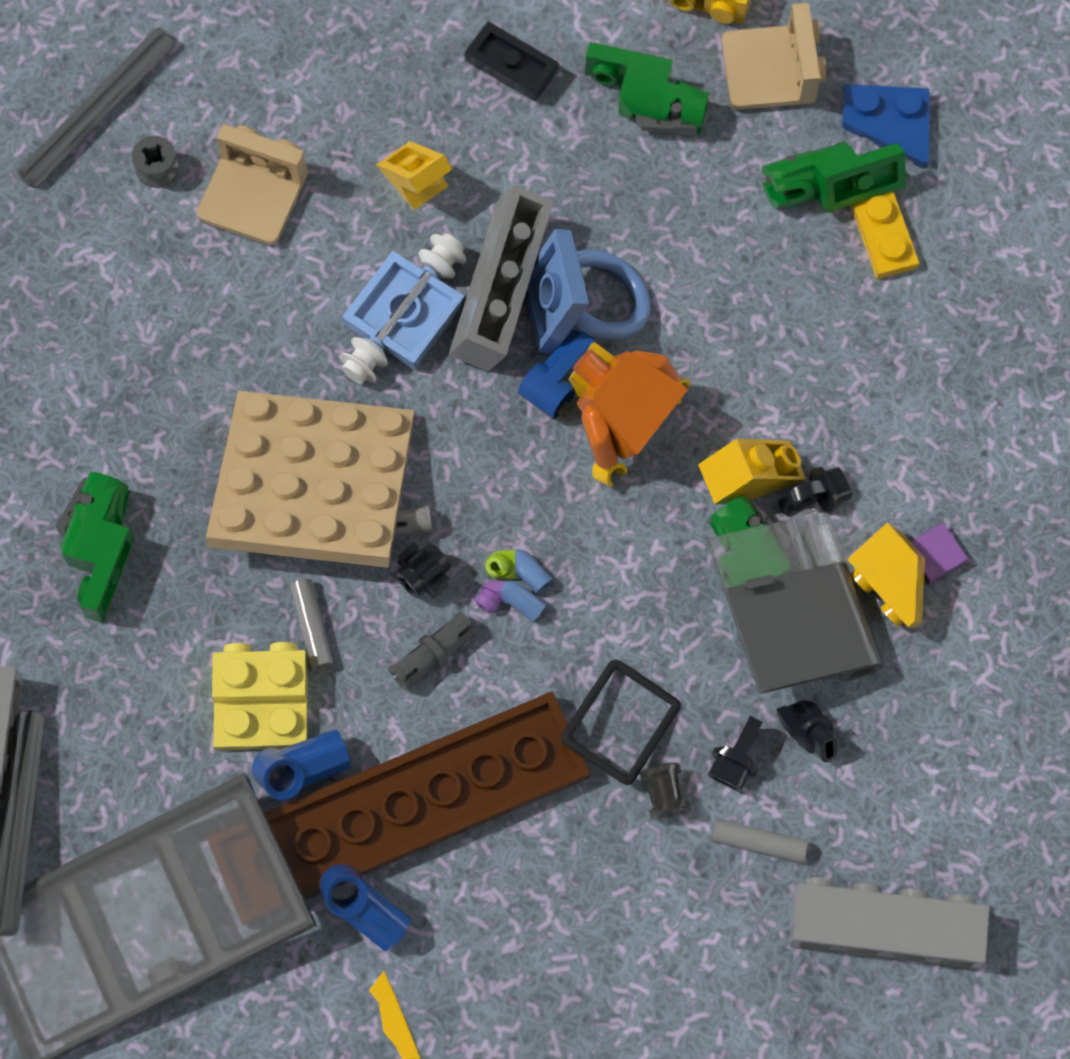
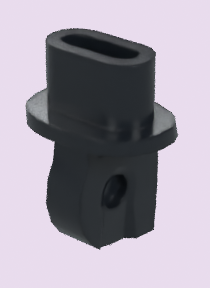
(825, 487)
(809, 728)
(733, 765)

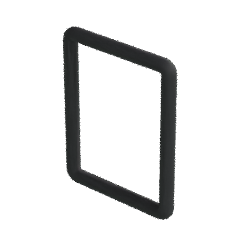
(589, 700)

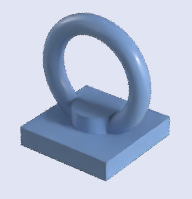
(559, 296)

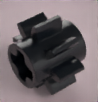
(423, 570)

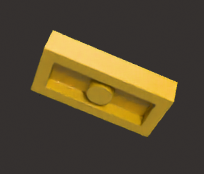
(885, 235)

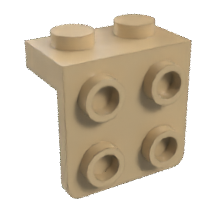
(774, 63)
(253, 184)

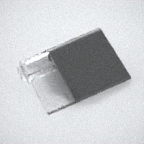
(795, 602)

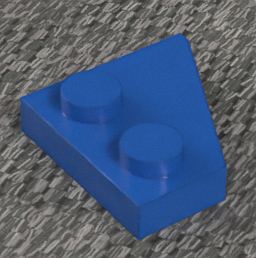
(889, 117)

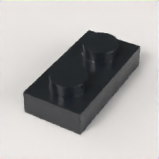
(511, 61)

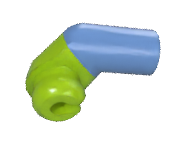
(518, 565)

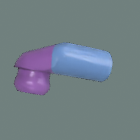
(511, 594)

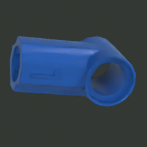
(548, 383)
(305, 764)
(365, 908)

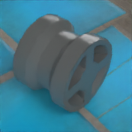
(159, 172)

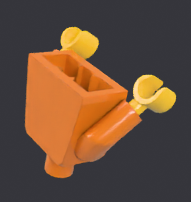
(625, 404)

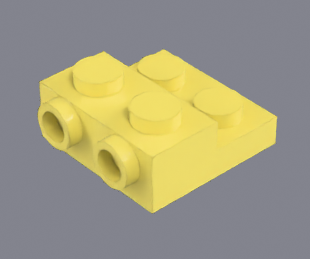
(259, 697)

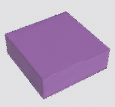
(940, 552)

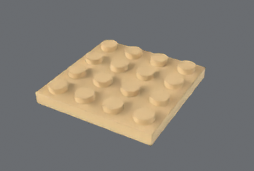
(311, 479)

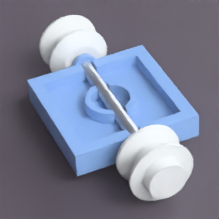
(403, 309)

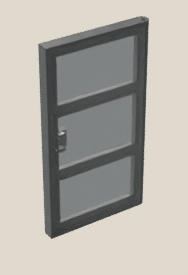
(147, 920)

